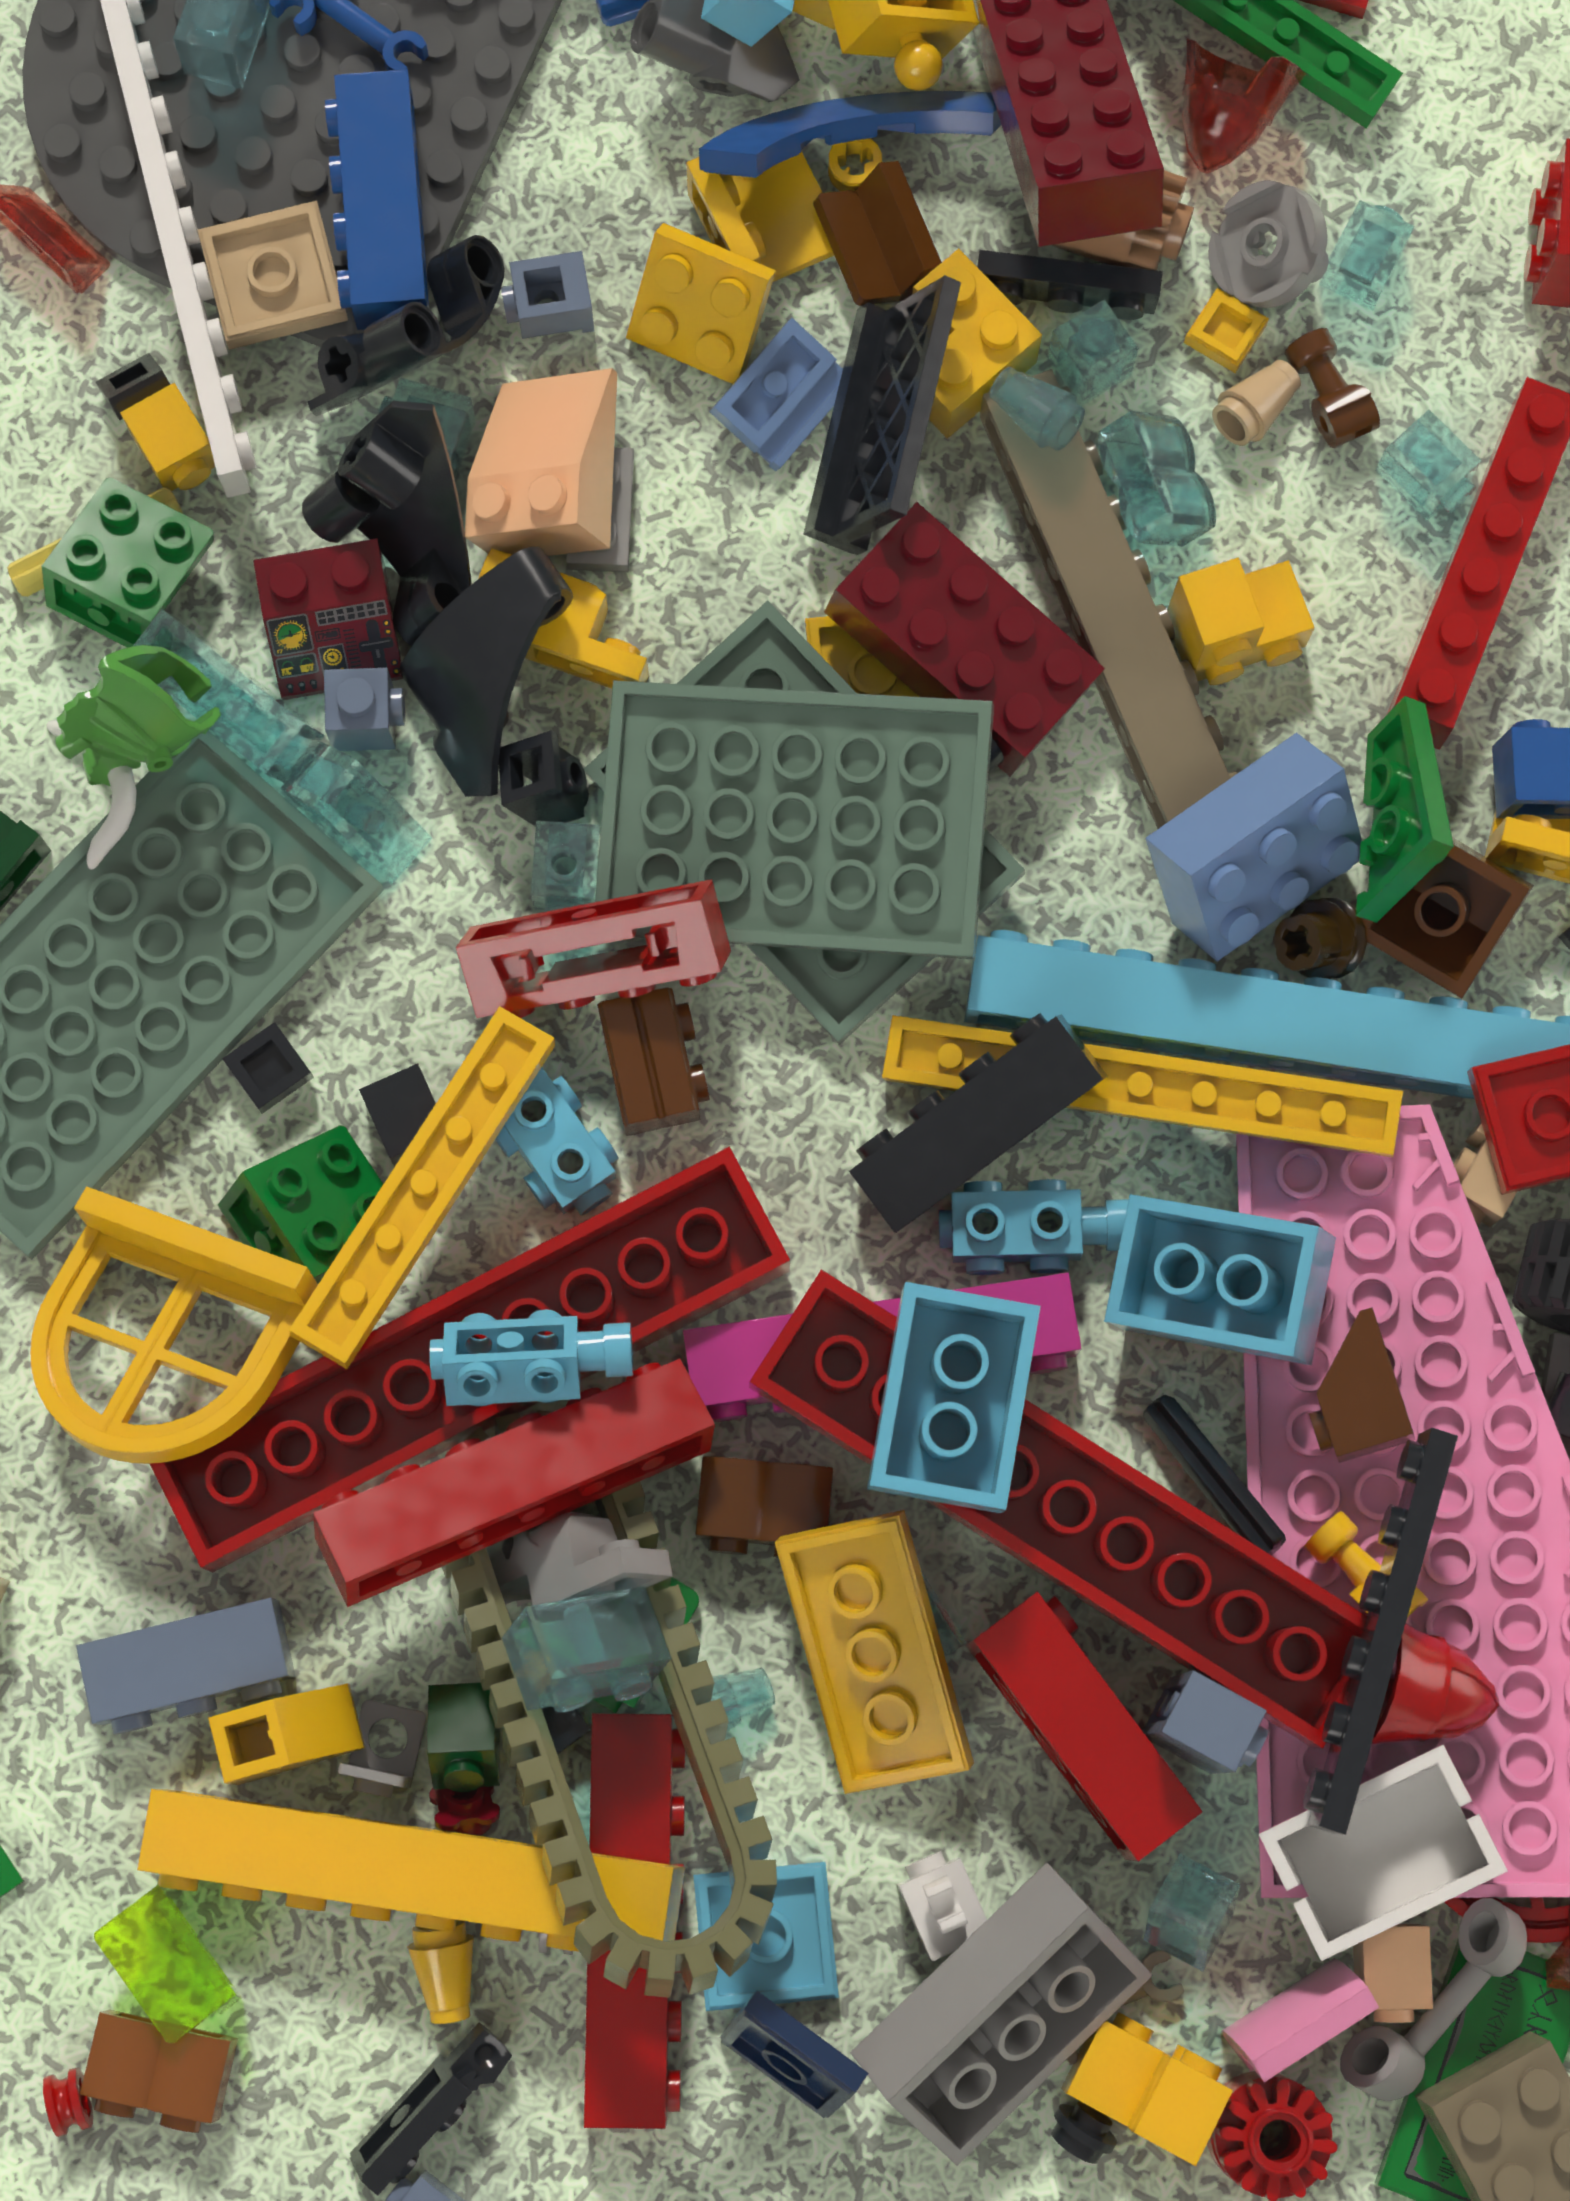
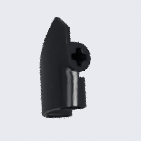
(465, 290)
(402, 491)
(472, 657)

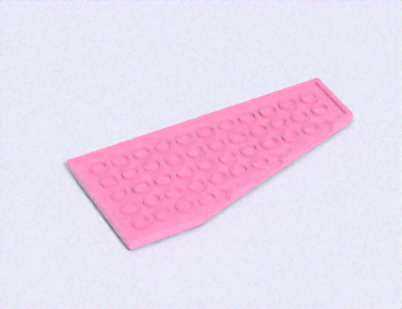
(1503, 1520)

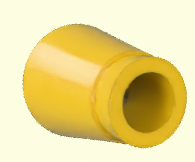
(444, 1971)

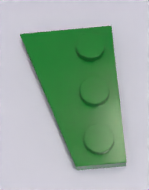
(1408, 805)

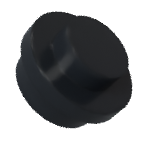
(1083, 2132)

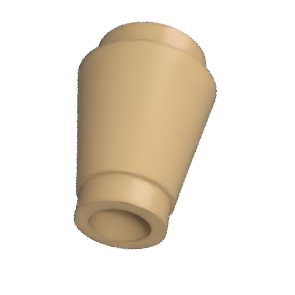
(1255, 403)

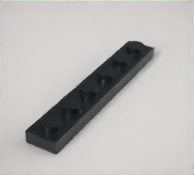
(1371, 1657)

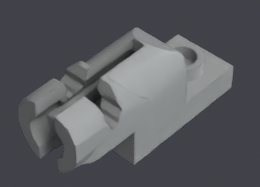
(573, 1559)

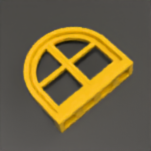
(198, 1264)

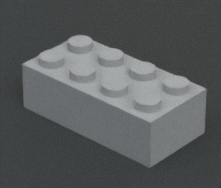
(1000, 2014)

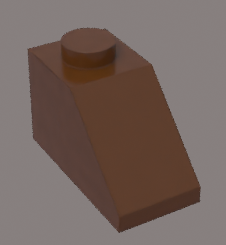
(1361, 1397)

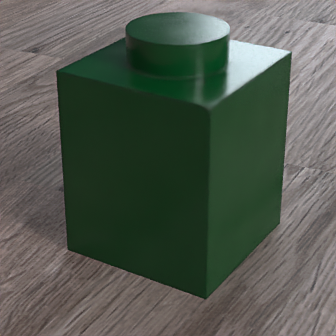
(462, 1738)

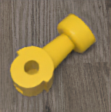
(1336, 1542)

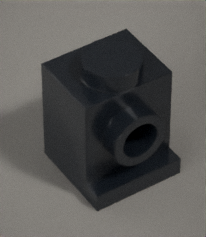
(557, 780)

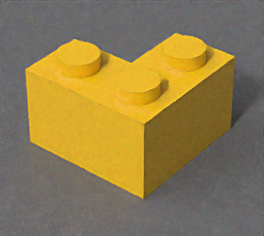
(981, 343)
(1238, 619)
(1149, 2091)

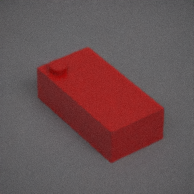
(1083, 1726)

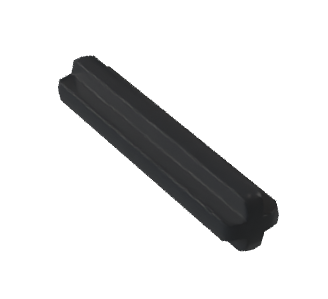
(1212, 1474)

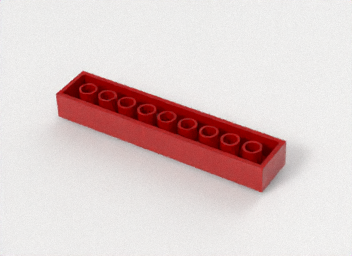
(340, 1429)
(1093, 1527)

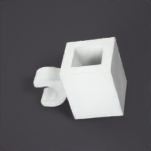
(941, 1904)

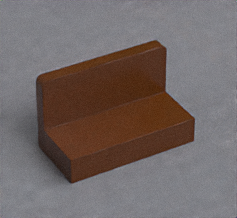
(878, 236)

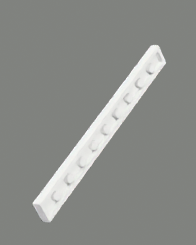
(176, 233)

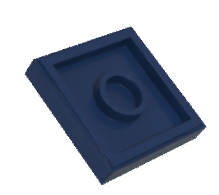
(793, 2055)

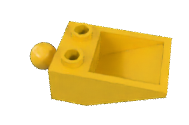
(908, 30)

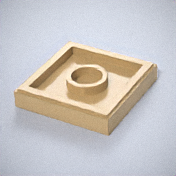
(272, 275)

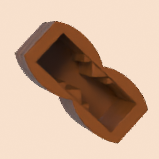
(139, 2069)

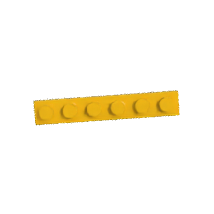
(422, 1188)

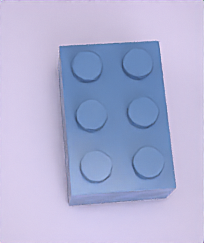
(1256, 846)

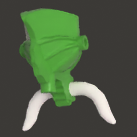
(129, 723)

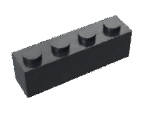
(977, 1122)

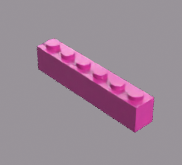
(728, 1354)

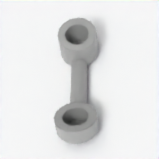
(1394, 2065)

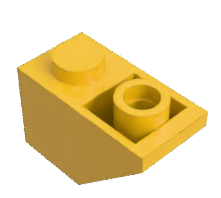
(286, 1733)

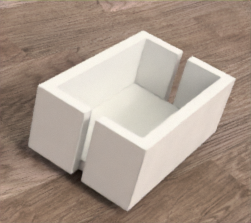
(1398, 1859)

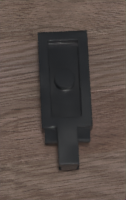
(426, 2107)

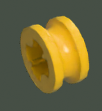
(842, 179)

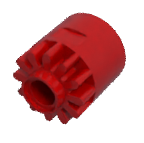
(1299, 2155)

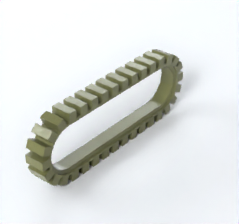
(552, 1809)

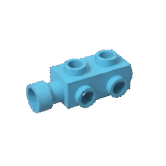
(553, 1136)
(1017, 1230)
(521, 1364)

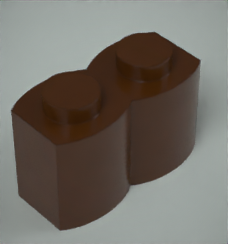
(759, 1502)

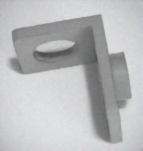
(380, 1774)

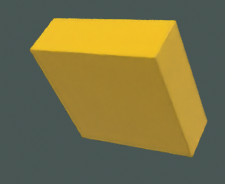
(1226, 330)

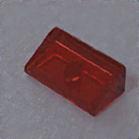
(50, 237)

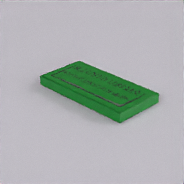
(1495, 2016)

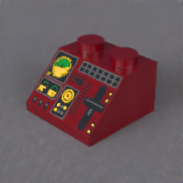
(327, 614)

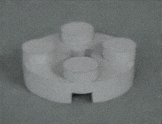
(1296, 258)

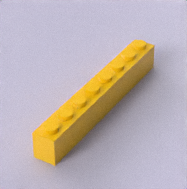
(387, 1868)

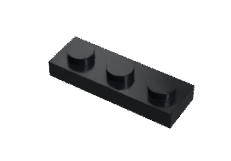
(1072, 284)

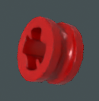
(65, 2103)

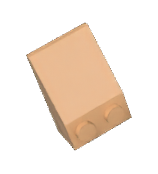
(546, 466)

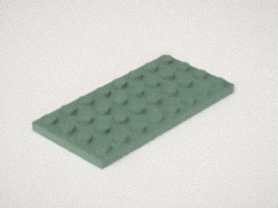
(152, 972)

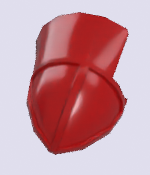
(1433, 1692)

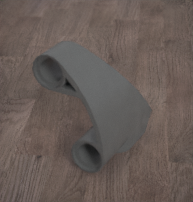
(716, 61)

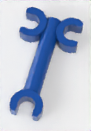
(358, 23)

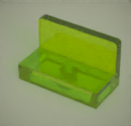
(166, 1965)

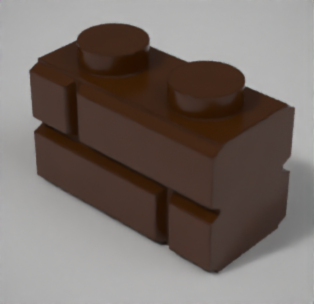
(651, 1062)

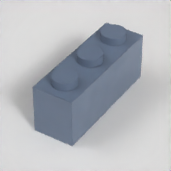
(186, 1665)
(1206, 1724)

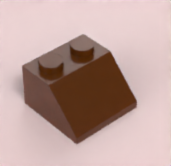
(1451, 918)

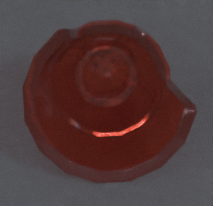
(1230, 104)

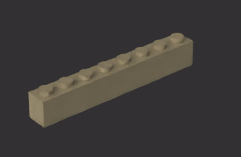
(1112, 613)

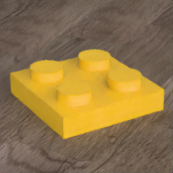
(700, 303)

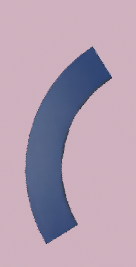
(783, 134)

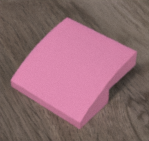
(1300, 2019)

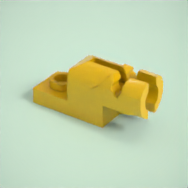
(571, 639)

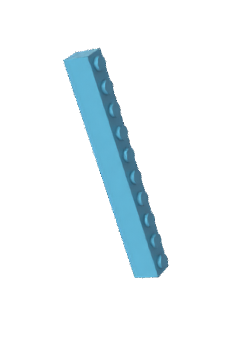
(1248, 1015)

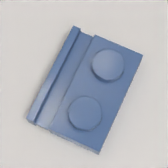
(781, 395)

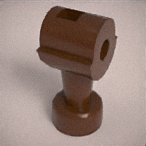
(1341, 409)

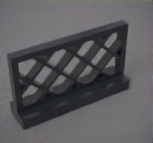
(880, 416)

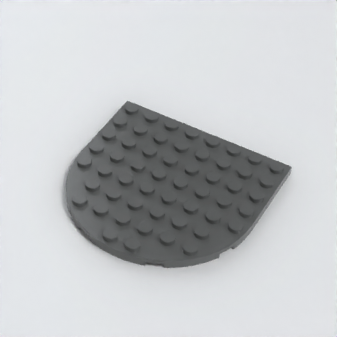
(270, 139)

